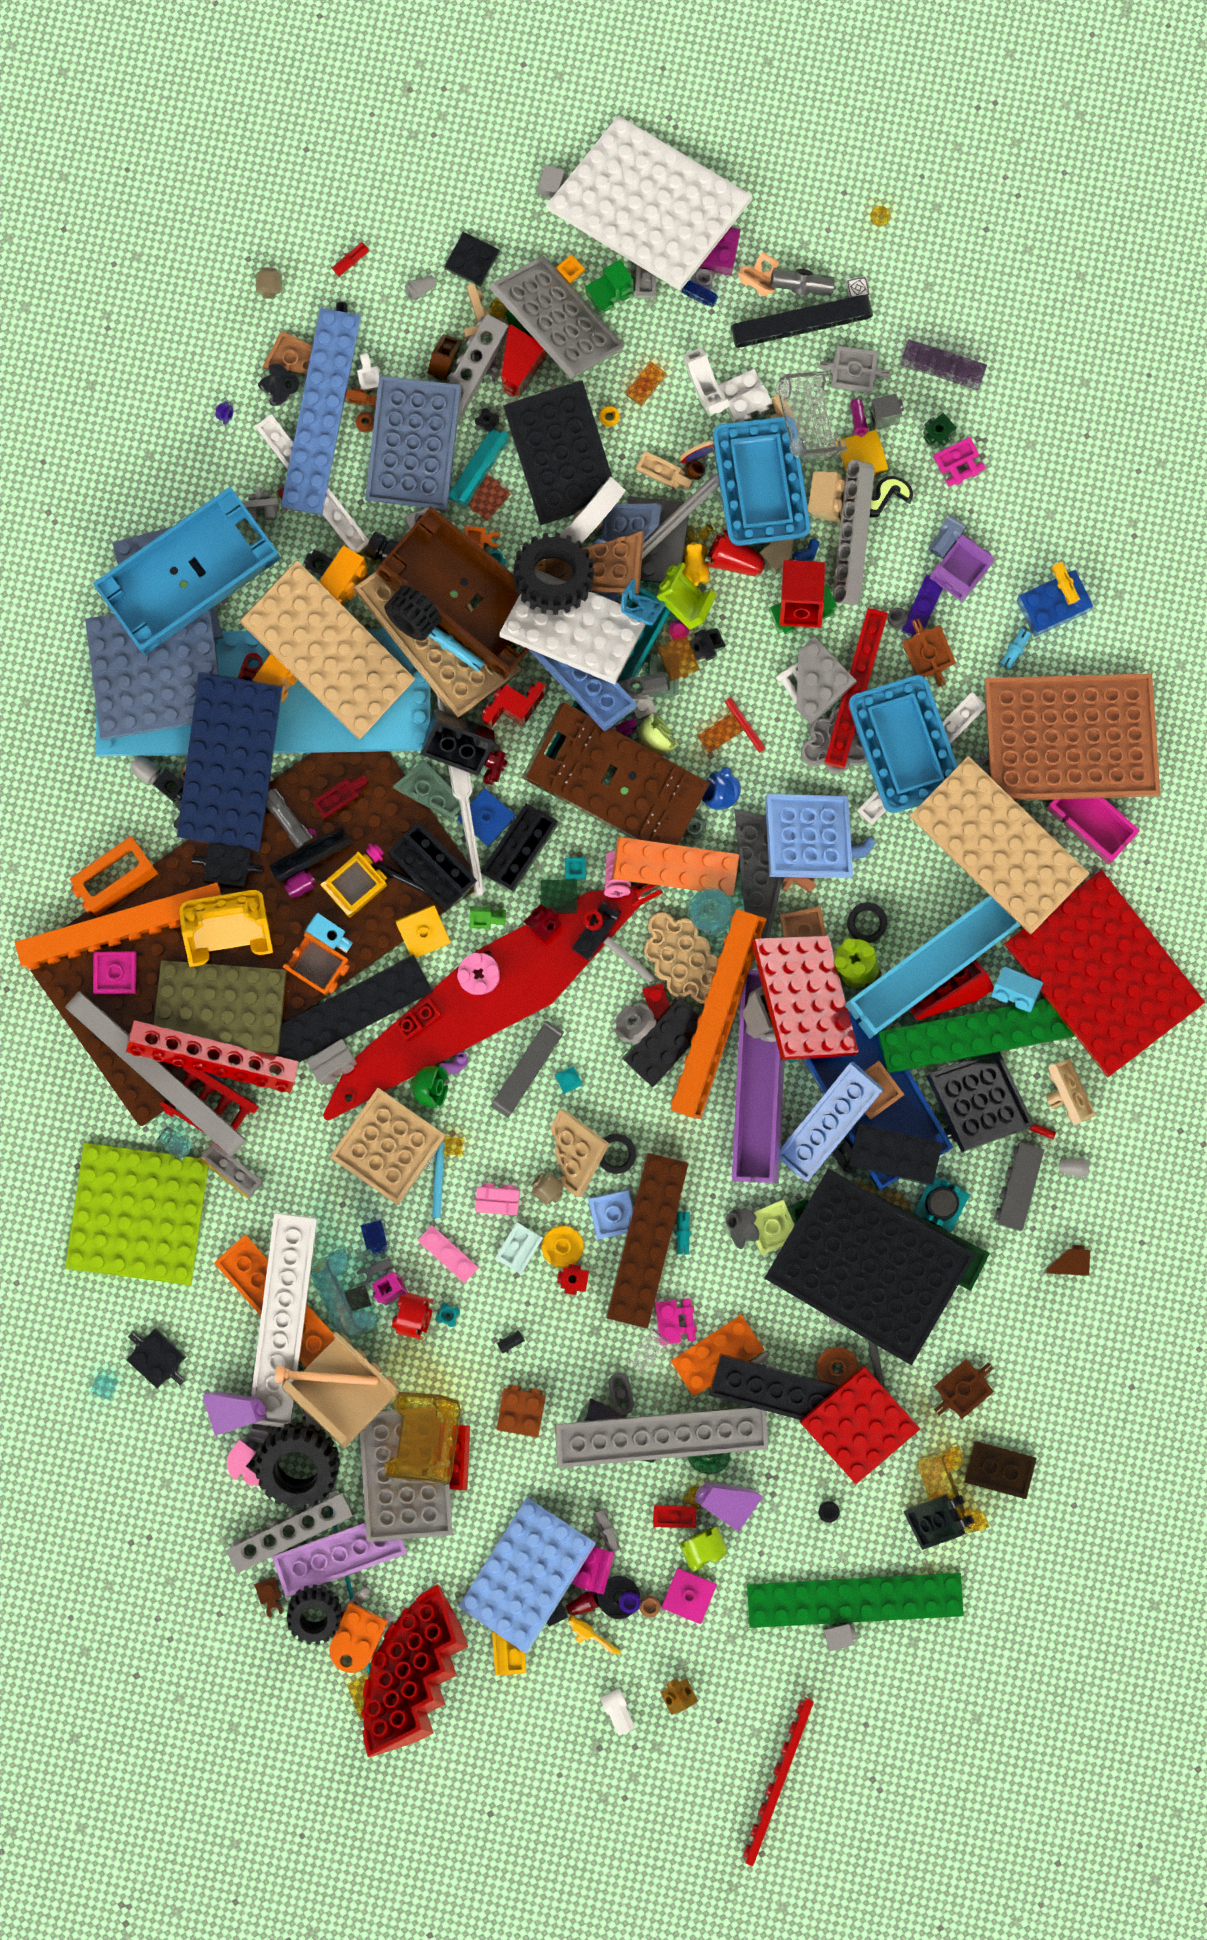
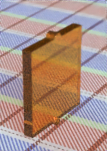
(678, 658)

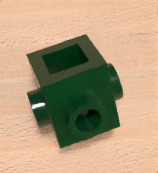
(939, 431)

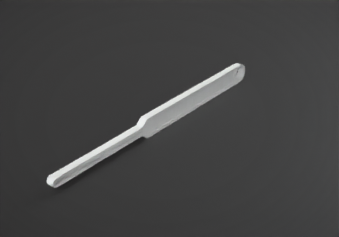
(462, 790)

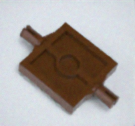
(963, 1389)

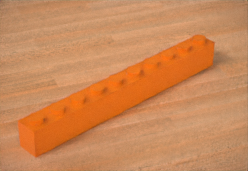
(107, 929)
(717, 1015)

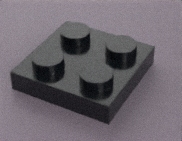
(471, 259)

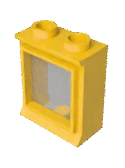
(354, 884)

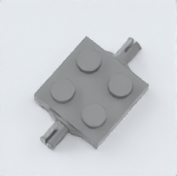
(854, 369)

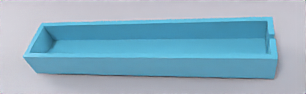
(931, 966)

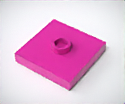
(114, 972)
(689, 1596)

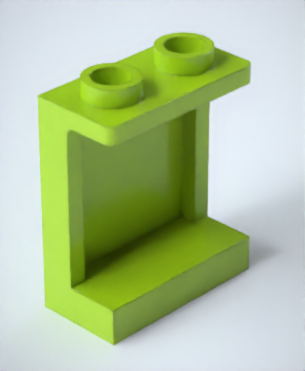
(684, 597)

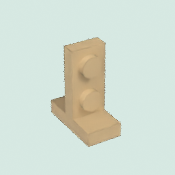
(476, 299)

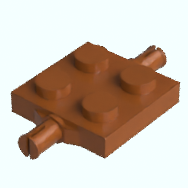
(928, 652)

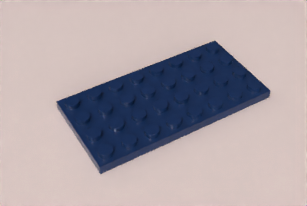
(229, 761)

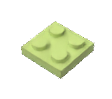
(773, 1226)

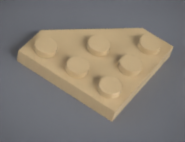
(577, 1151)

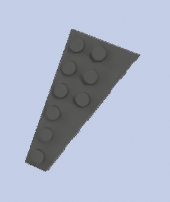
(758, 889)

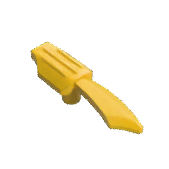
(586, 1632)

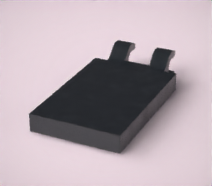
(937, 1521)

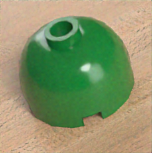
(429, 1086)

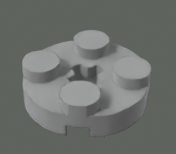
(644, 1023)

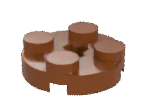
(836, 1355)

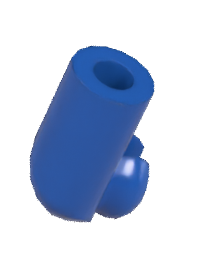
(808, 554)

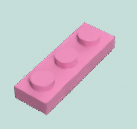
(448, 1254)

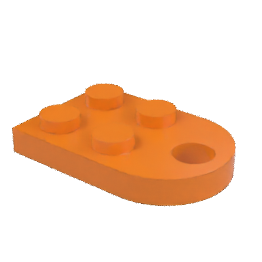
(356, 1637)

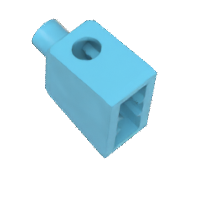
(320, 926)

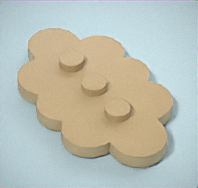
(680, 956)

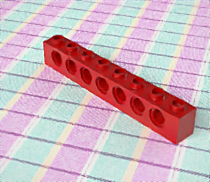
(222, 1053)

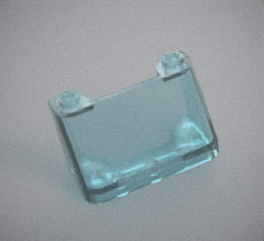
(324, 1276)

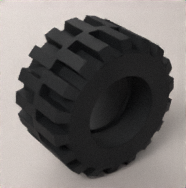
(412, 613)
(310, 1630)

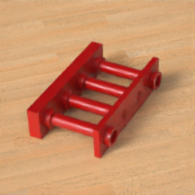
(210, 1085)

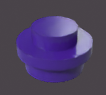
(629, 1602)

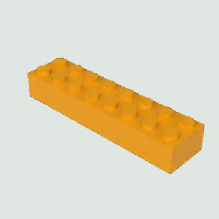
(339, 580)

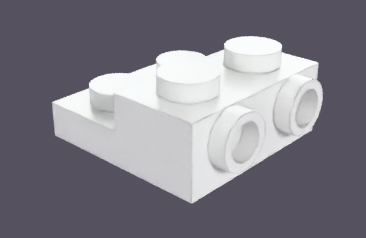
(746, 396)

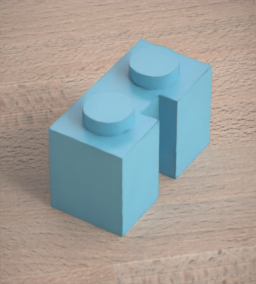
(1017, 988)

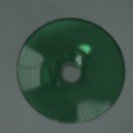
(715, 1465)

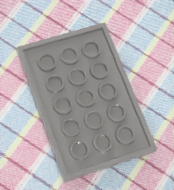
(557, 317)
(395, 1506)

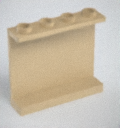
(342, 1407)

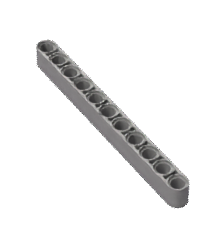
(157, 1075)

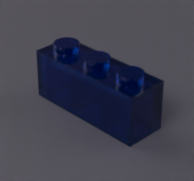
(376, 1237)

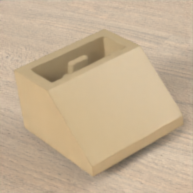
(827, 496)

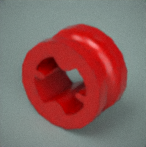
(598, 917)

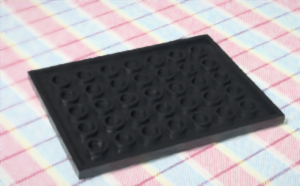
(869, 1266)

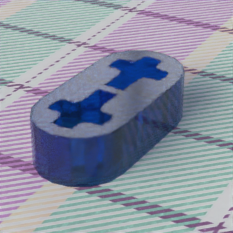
(699, 294)

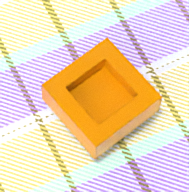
(570, 269)

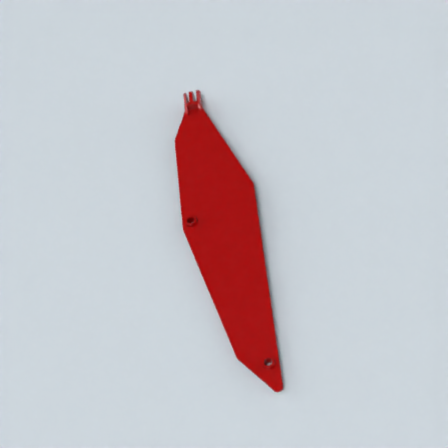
(530, 980)

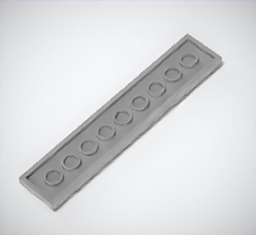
(660, 1436)

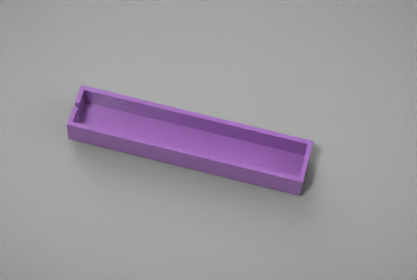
(757, 1103)

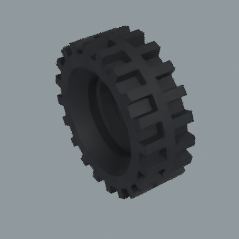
(547, 595)

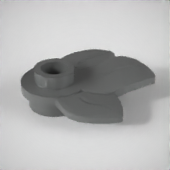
(742, 1226)

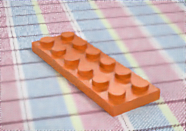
(674, 865)

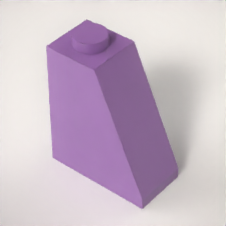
(232, 1411)
(728, 1502)

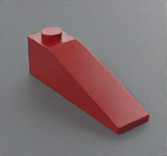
(962, 988)

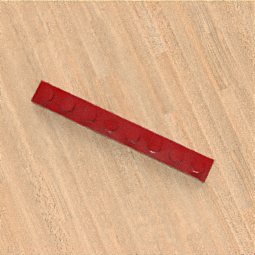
(861, 671)
(774, 1789)

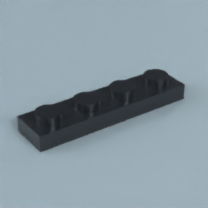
(310, 854)

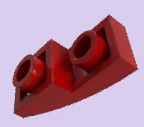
(418, 1019)

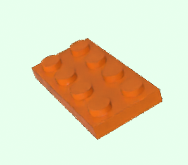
(699, 1362)

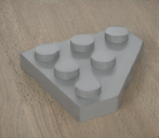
(819, 681)

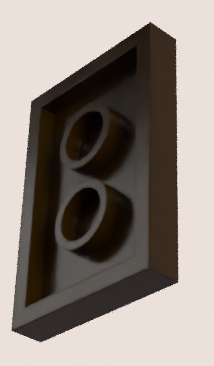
(1000, 1470)

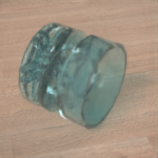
(715, 924)

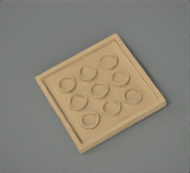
(388, 1146)

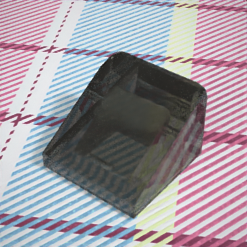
(358, 1298)

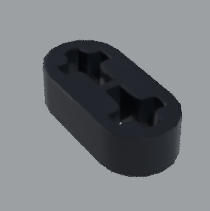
(840, 1156)

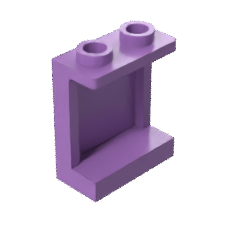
(962, 568)

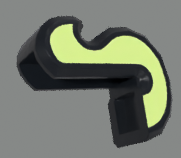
(885, 489)

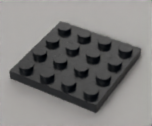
(980, 1101)

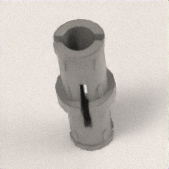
(606, 1530)

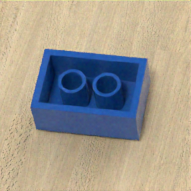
(1047, 606)

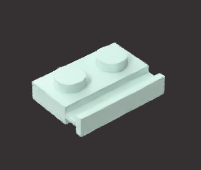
(518, 1248)

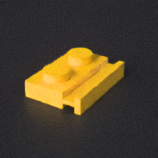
(507, 1657)

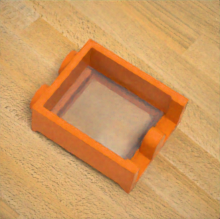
(317, 965)

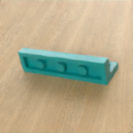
(478, 467)

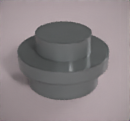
(897, 617)

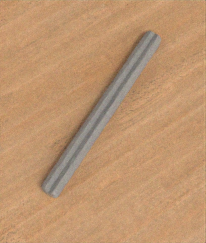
(680, 514)

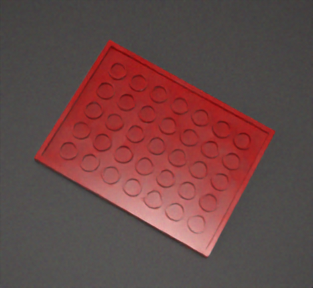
(1105, 974)

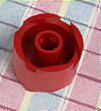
(413, 1315)

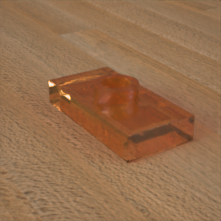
(646, 384)
(720, 733)

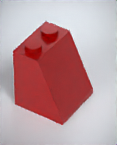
(521, 361)
(802, 593)

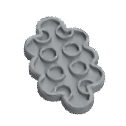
(815, 750)

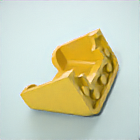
(224, 924)

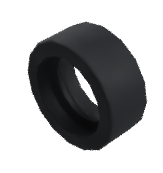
(867, 907)
(631, 1158)

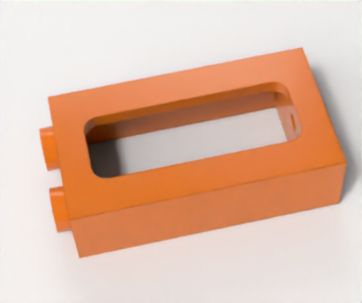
(119, 889)

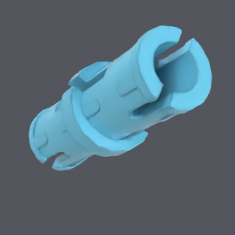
(1015, 649)

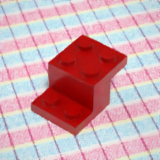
(513, 704)

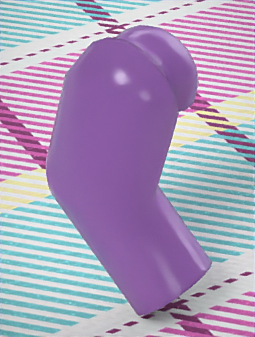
(457, 1064)

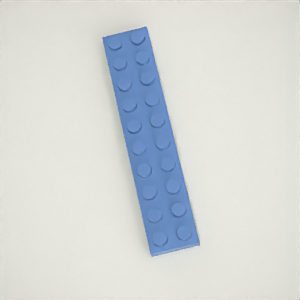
(321, 411)

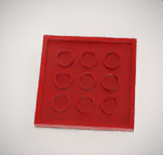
(860, 1425)

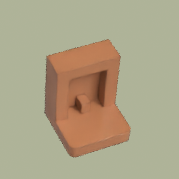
(803, 882)

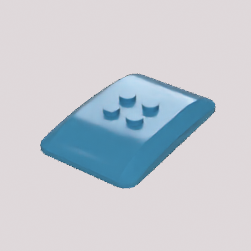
(760, 482)
(902, 741)

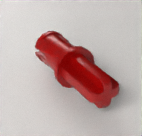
(350, 259)

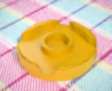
(562, 1246)

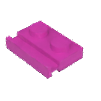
(595, 1570)

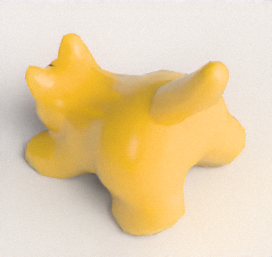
(695, 564)

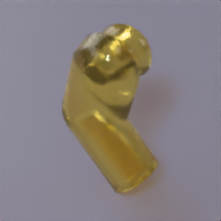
(705, 532)

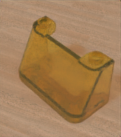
(425, 1438)
(937, 1478)

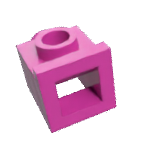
(383, 1285)

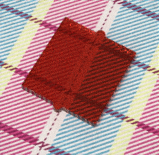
(488, 498)

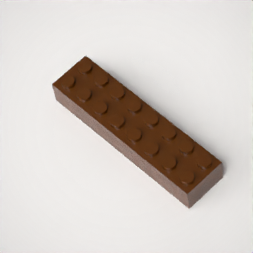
(646, 1240)

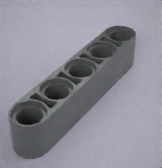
(527, 1069)

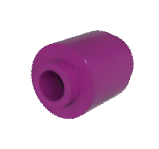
(299, 884)

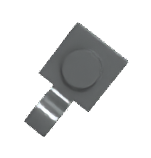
(380, 1268)

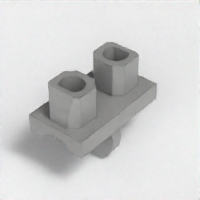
(267, 505)

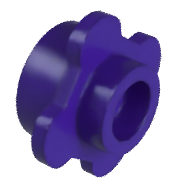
(224, 412)

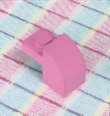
(238, 1462)

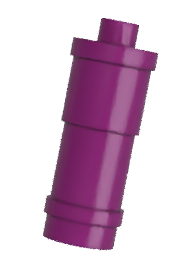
(859, 419)

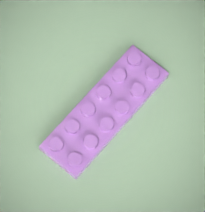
(332, 1558)

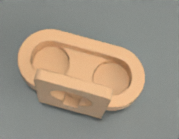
(758, 278)

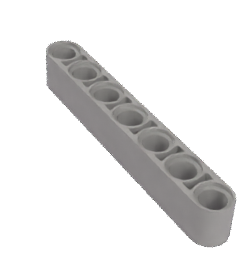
(853, 532)

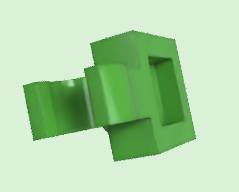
(483, 917)

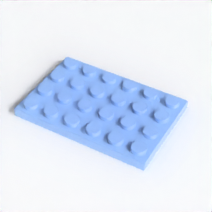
(527, 1575)

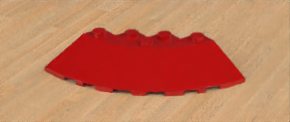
(409, 1672)

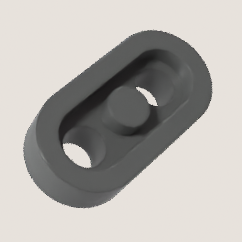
(621, 1393)

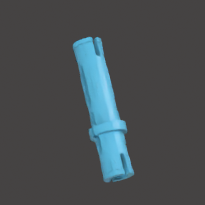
(447, 642)

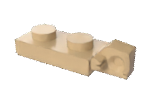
(662, 471)

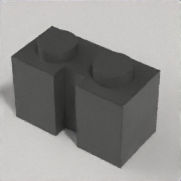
(886, 411)

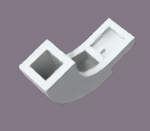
(704, 381)

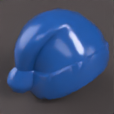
(722, 790)

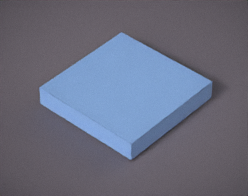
(611, 1213)

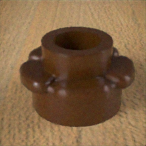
(695, 470)

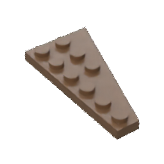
(613, 564)

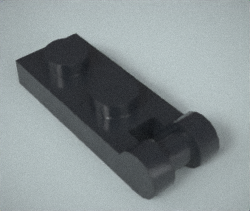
(591, 940)

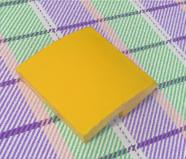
(865, 449)

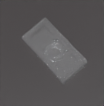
(648, 1352)

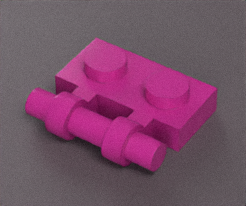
(956, 456)
(668, 1320)

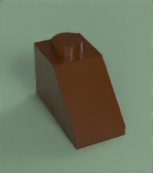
(444, 357)
(1071, 1262)

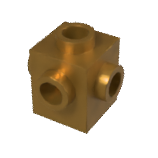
(678, 1695)

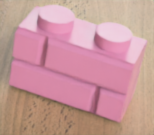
(497, 1200)

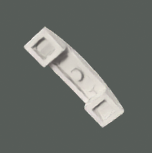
(594, 511)

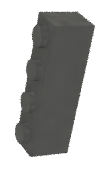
(1020, 1186)

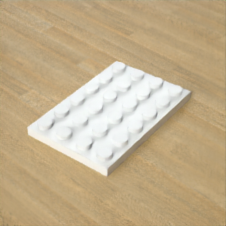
(589, 638)

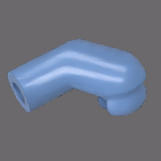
(863, 850)

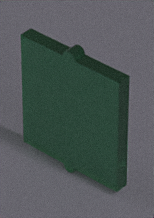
(560, 895)

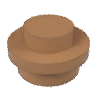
(649, 1606)

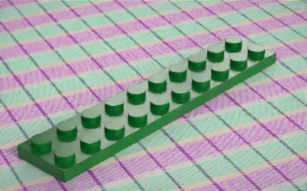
(970, 1036)
(855, 1600)

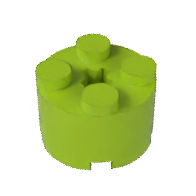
(856, 963)
(704, 1547)

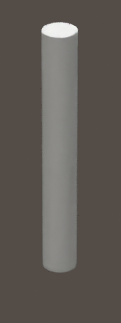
(628, 959)

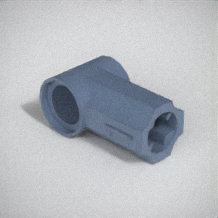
(949, 533)

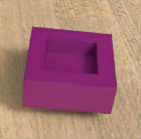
(627, 728)

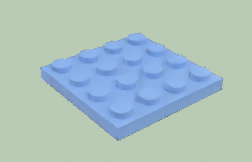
(808, 836)

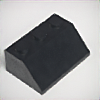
(457, 742)

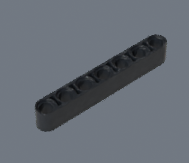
(801, 321)

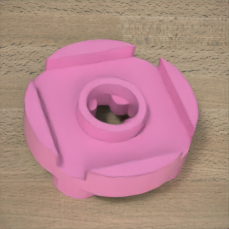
(490, 971)

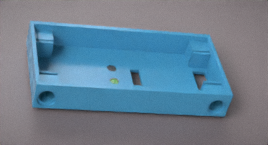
(160, 591)

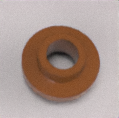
(365, 428)

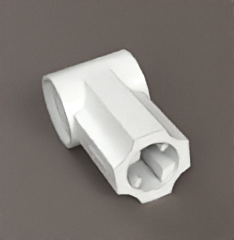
(616, 1707)

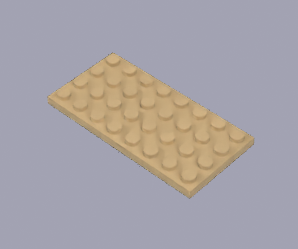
(327, 649)
(447, 675)
(999, 845)

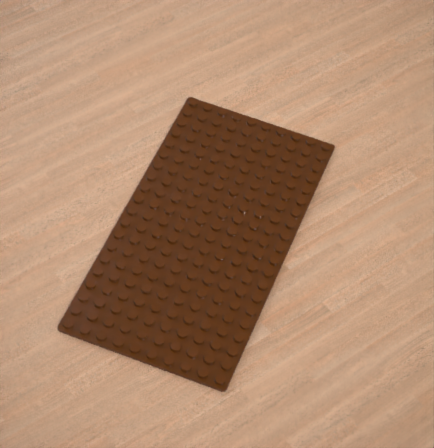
(375, 817)

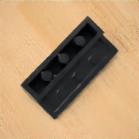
(519, 848)
(432, 867)

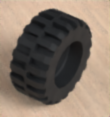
(292, 1490)

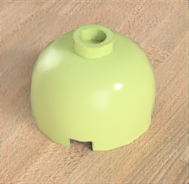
(656, 736)

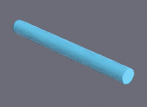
(438, 1180)

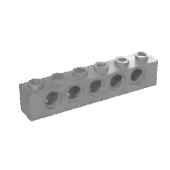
(479, 369)
(242, 1561)

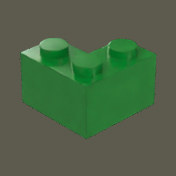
(610, 288)

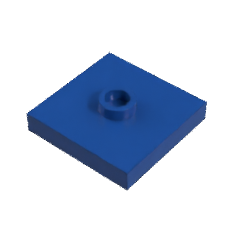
(488, 817)

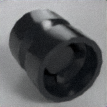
(379, 547)

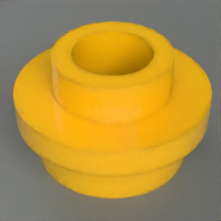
(609, 410)

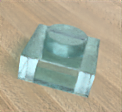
(104, 1386)

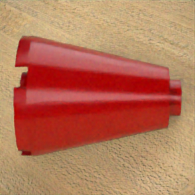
(734, 558)

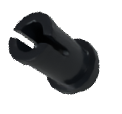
(510, 1342)

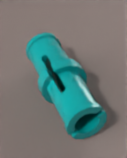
(683, 1233)

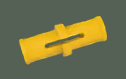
(1065, 583)

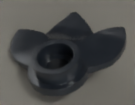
(275, 384)

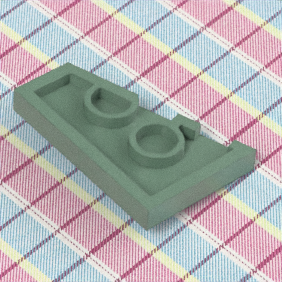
(430, 790)

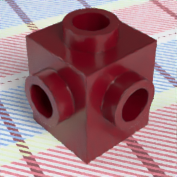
(543, 922)

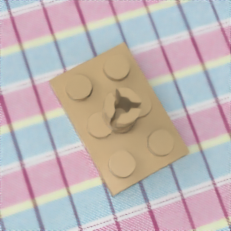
(1069, 1092)

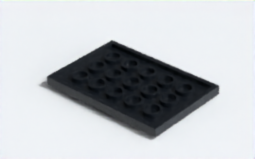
(558, 450)

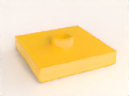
(423, 931)

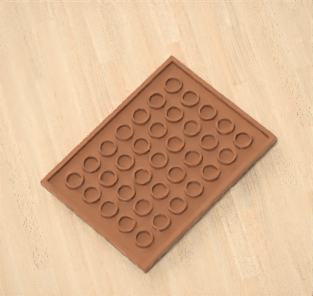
(1073, 736)

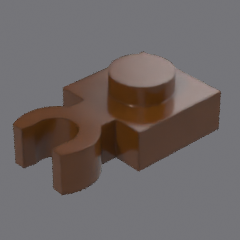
(268, 1592)

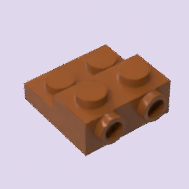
(521, 1411)

